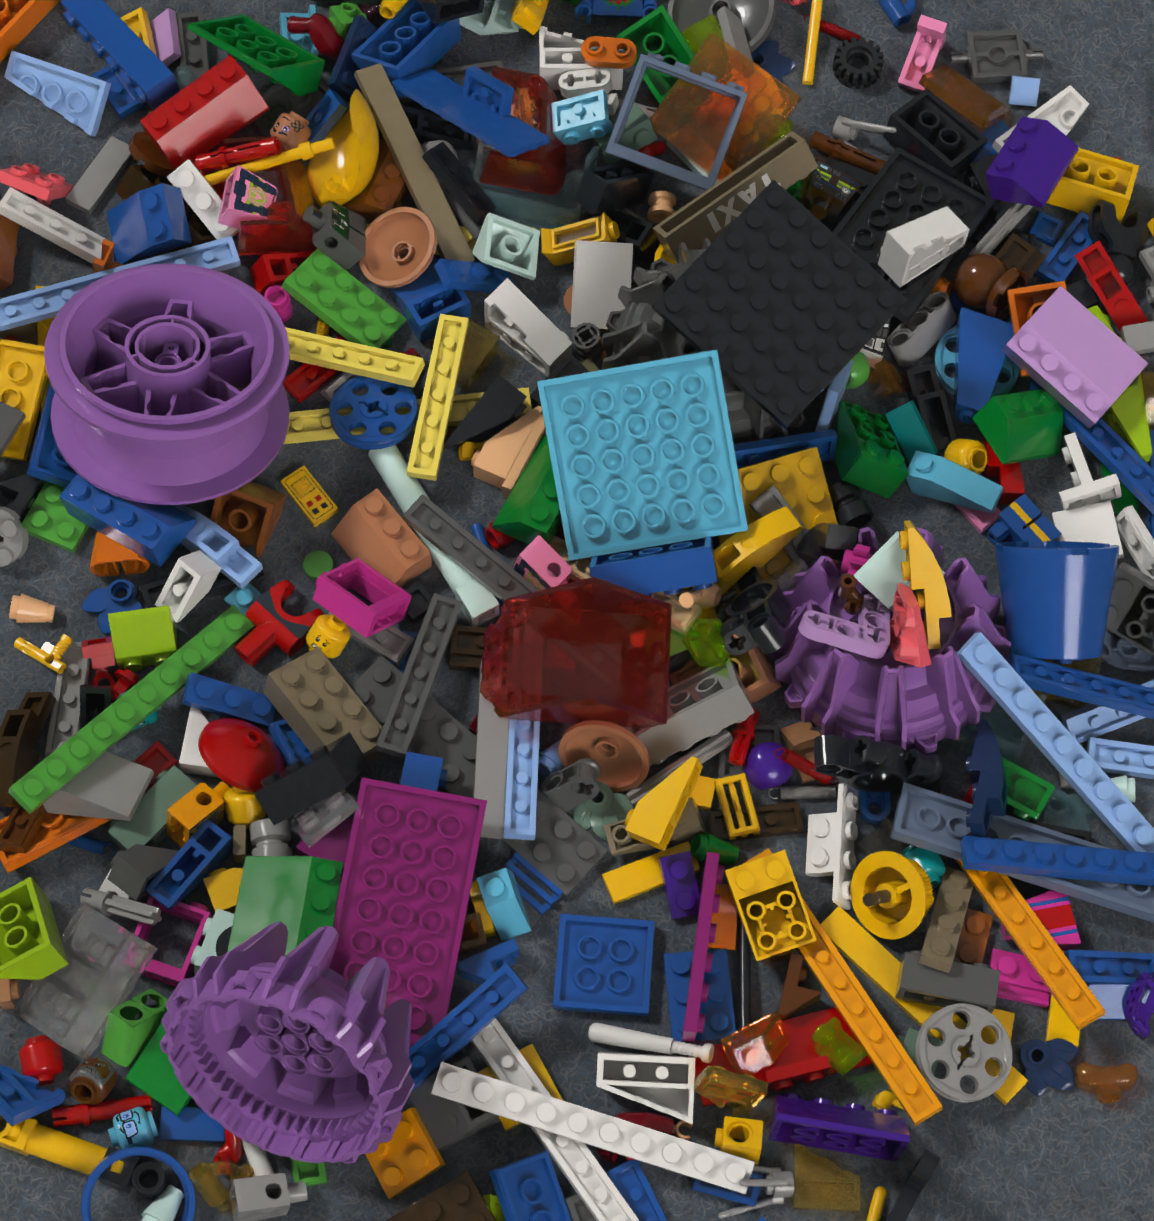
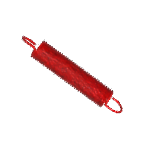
(836, 31)
(805, 766)

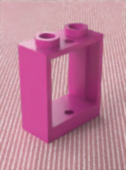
(388, 599)
(163, 972)

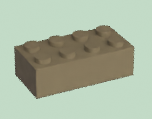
(321, 704)

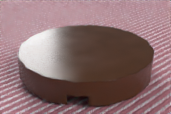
(144, 149)

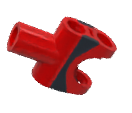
(274, 625)

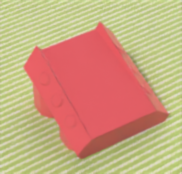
(907, 630)

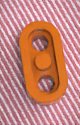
(608, 53)

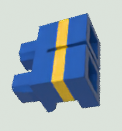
(1023, 523)

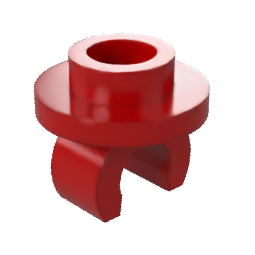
(125, 681)

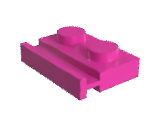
(1018, 979)

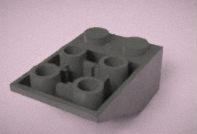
(1133, 607)
(445, 1119)

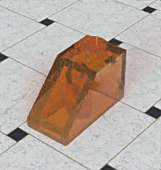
(756, 1044)

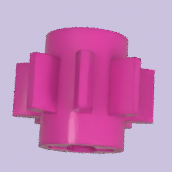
(855, 559)

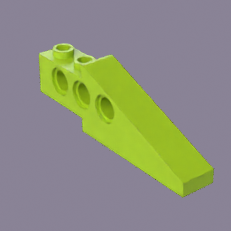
(1128, 413)

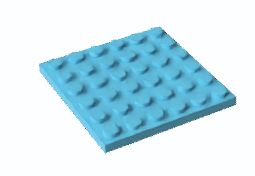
(643, 455)

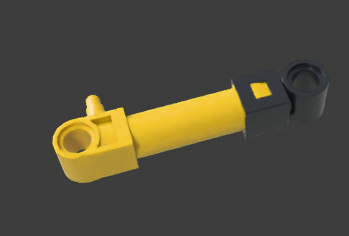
(81, 1156)

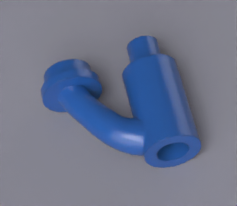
(897, 12)

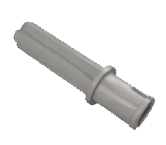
(111, 903)

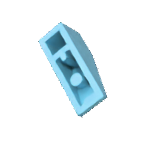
(949, 482)

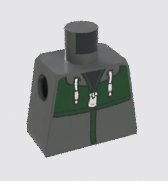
(338, 233)

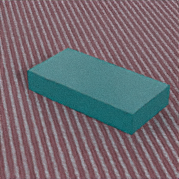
(911, 430)

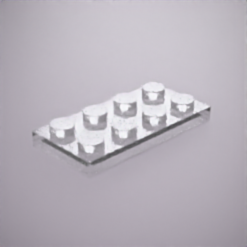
(323, 816)

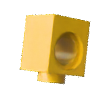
(740, 1128)

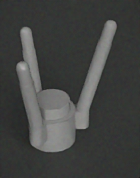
(848, 129)
(776, 1183)

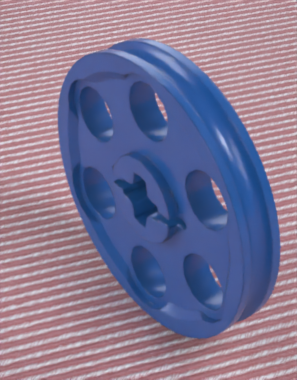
(374, 421)

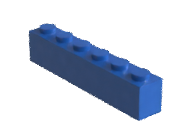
(122, 50)

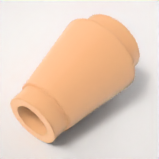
(30, 610)

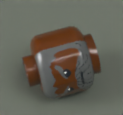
(92, 1080)

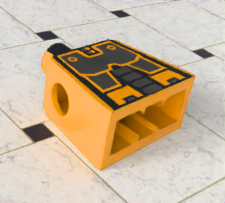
(194, 809)

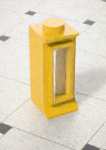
(559, 243)

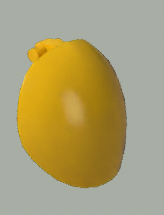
(349, 167)

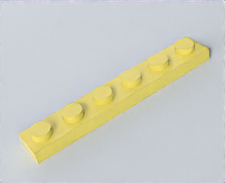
(354, 358)
(437, 397)

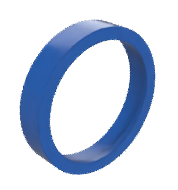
(189, 1207)

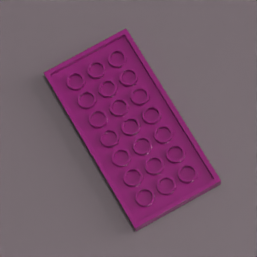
(408, 892)

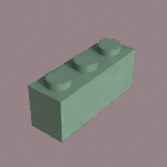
(149, 820)

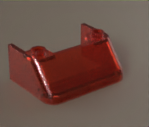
(536, 169)
(285, 227)

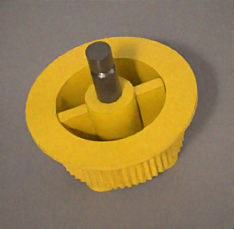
(890, 894)

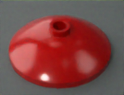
(239, 753)

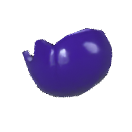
(764, 768)

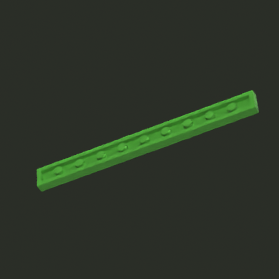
(129, 710)

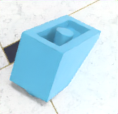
(504, 903)

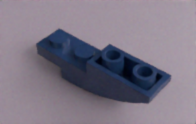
(988, 780)

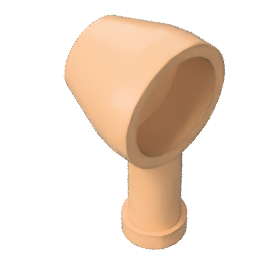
(704, 598)

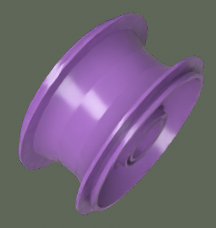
(168, 383)

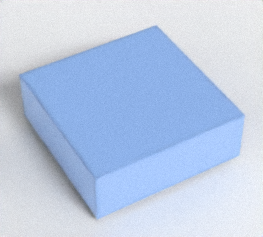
(1024, 91)

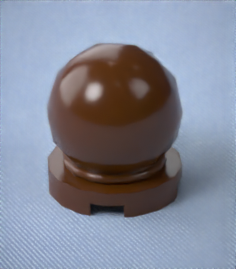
(984, 282)

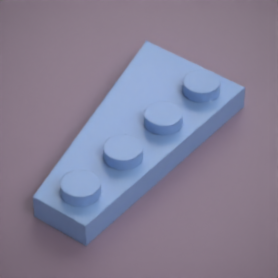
(68, 92)

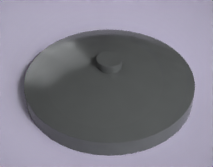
(756, 15)

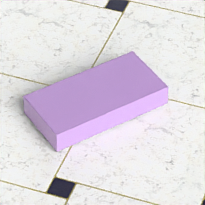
(166, 36)

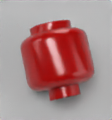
(41, 1059)

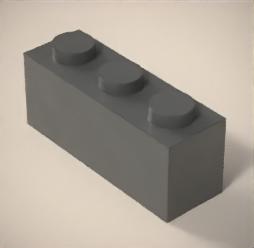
(963, 984)

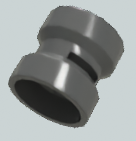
(592, 345)

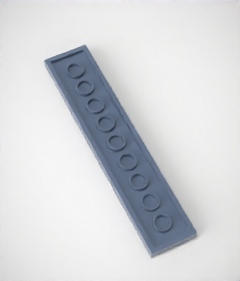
(940, 823)

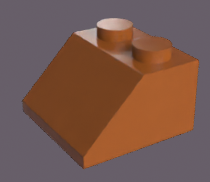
(249, 514)

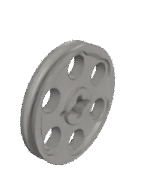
(977, 1049)

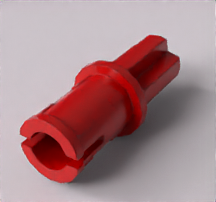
(742, 738)

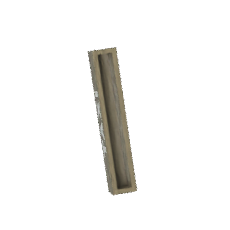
(721, 204)

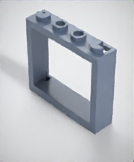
(681, 72)

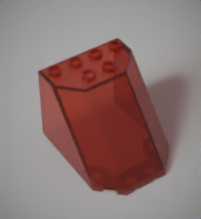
(580, 656)

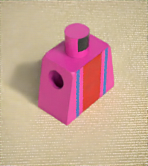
(1056, 916)

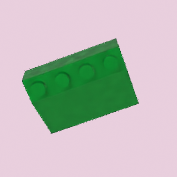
(263, 51)
(287, 890)

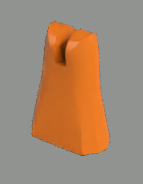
(109, 553)

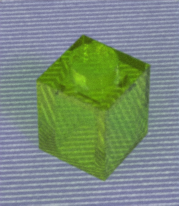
(706, 643)

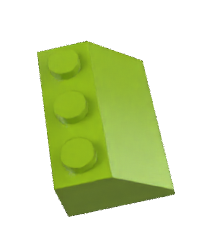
(28, 934)

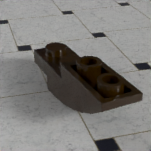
(17, 739)

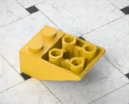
(770, 905)

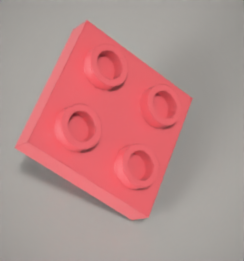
(32, 181)

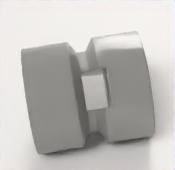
(270, 838)

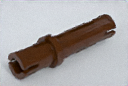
(839, 150)

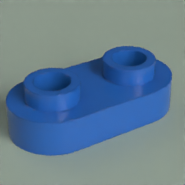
(879, 799)

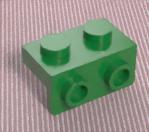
(1026, 791)

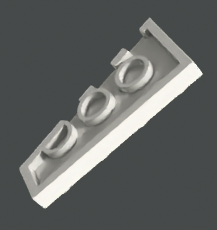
(1061, 111)

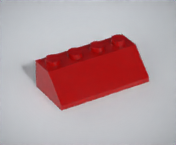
(204, 113)

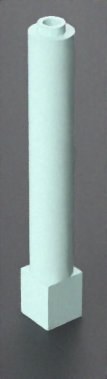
(478, 602)

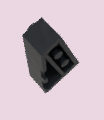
(311, 779)

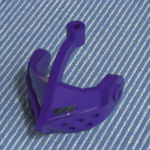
(1135, 1010)

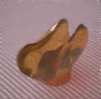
(1106, 1081)

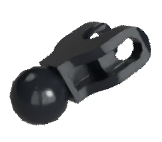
(1118, 240)

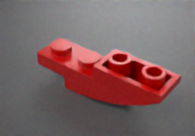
(1110, 286)

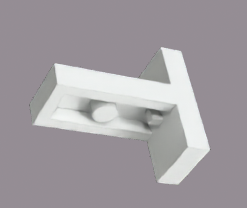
(1085, 489)

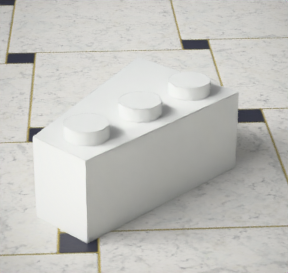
(563, 54)
(921, 244)
(525, 328)
(650, 1079)

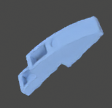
(221, 548)

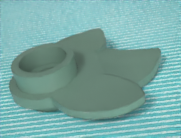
(596, 815)

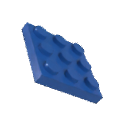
(603, 965)

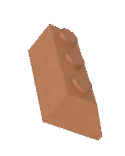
(382, 540)

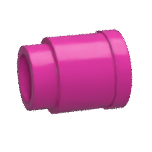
(280, 301)

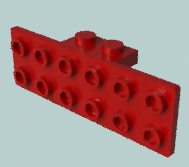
(798, 1059)

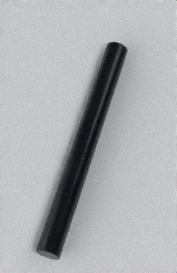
(744, 977)

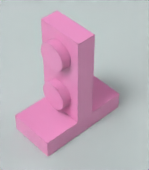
(923, 52)

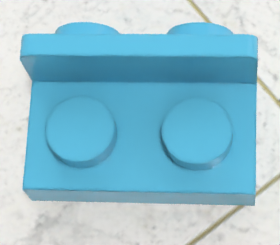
(581, 117)

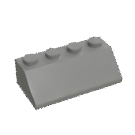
(697, 710)

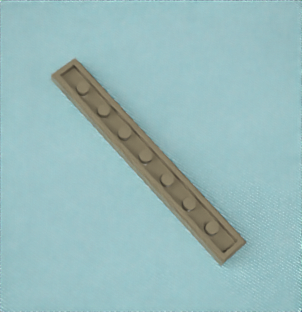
(408, 158)

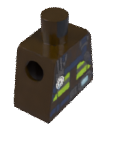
(828, 192)

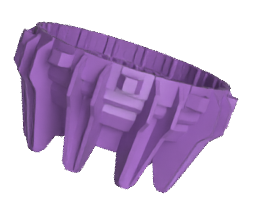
(883, 696)
(292, 1047)

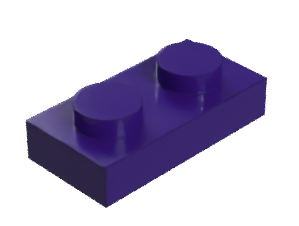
(680, 884)

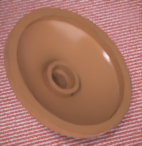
(390, 239)
(616, 749)

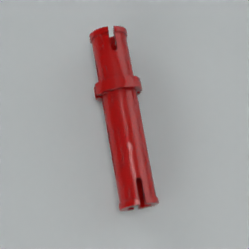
(227, 157)
(103, 1111)

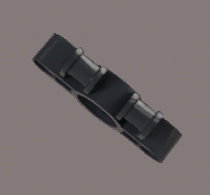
(754, 614)
(875, 765)

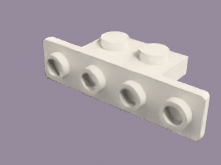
(832, 845)

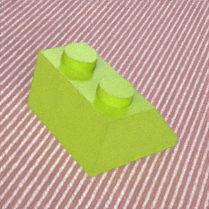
(143, 637)

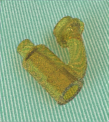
(210, 1187)

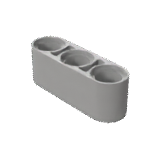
(925, 328)

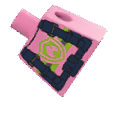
(245, 198)
(542, 565)

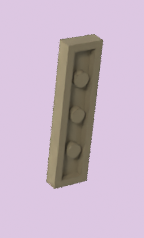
(946, 920)

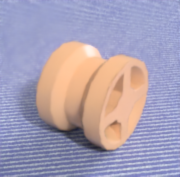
(661, 206)

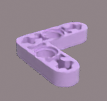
(850, 635)

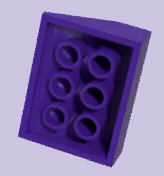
(838, 1127)

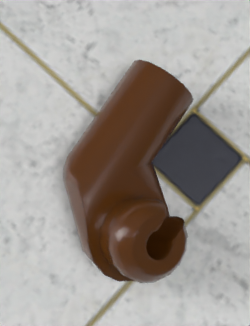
(850, 595)

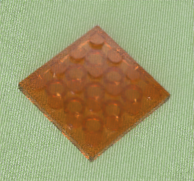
(698, 118)

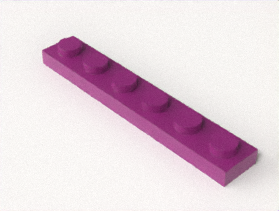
(701, 959)

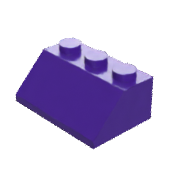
(1030, 163)

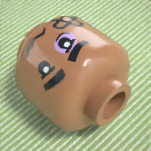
(291, 130)

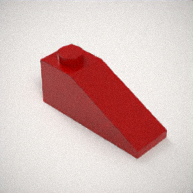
(275, 268)

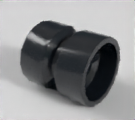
(848, 506)

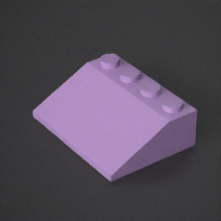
(1074, 357)

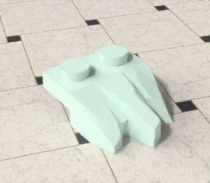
(493, 20)

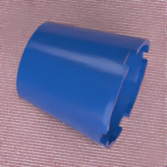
(1056, 597)

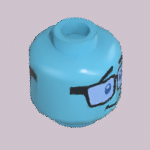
(133, 1128)

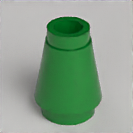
(708, 842)

